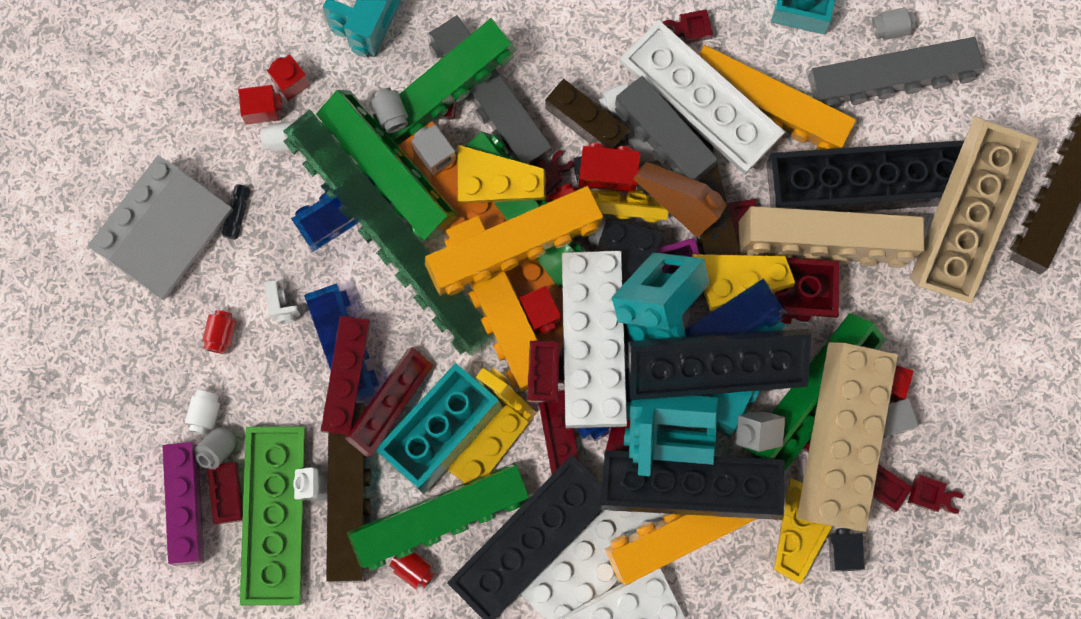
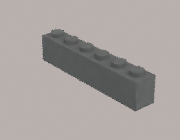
(896, 72)
(496, 102)

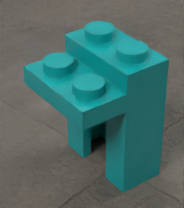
(363, 24)
(656, 300)
(650, 443)

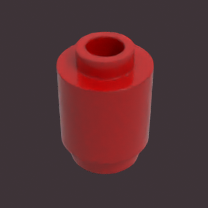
(219, 332)
(413, 570)

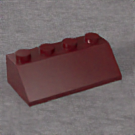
(814, 288)

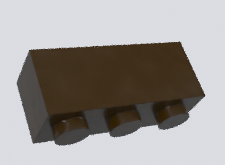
(585, 116)

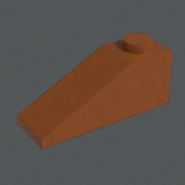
(686, 199)

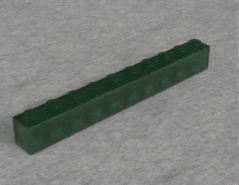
(384, 228)

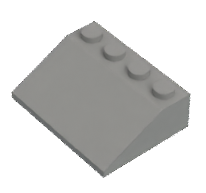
(160, 227)

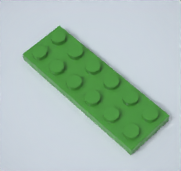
(272, 517)

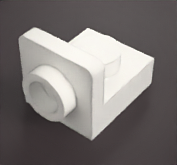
(275, 300)
(310, 484)

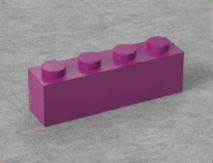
(183, 504)

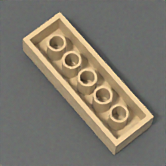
(973, 209)
(831, 236)
(847, 436)

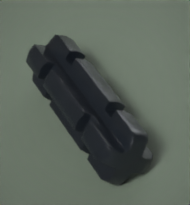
(238, 205)

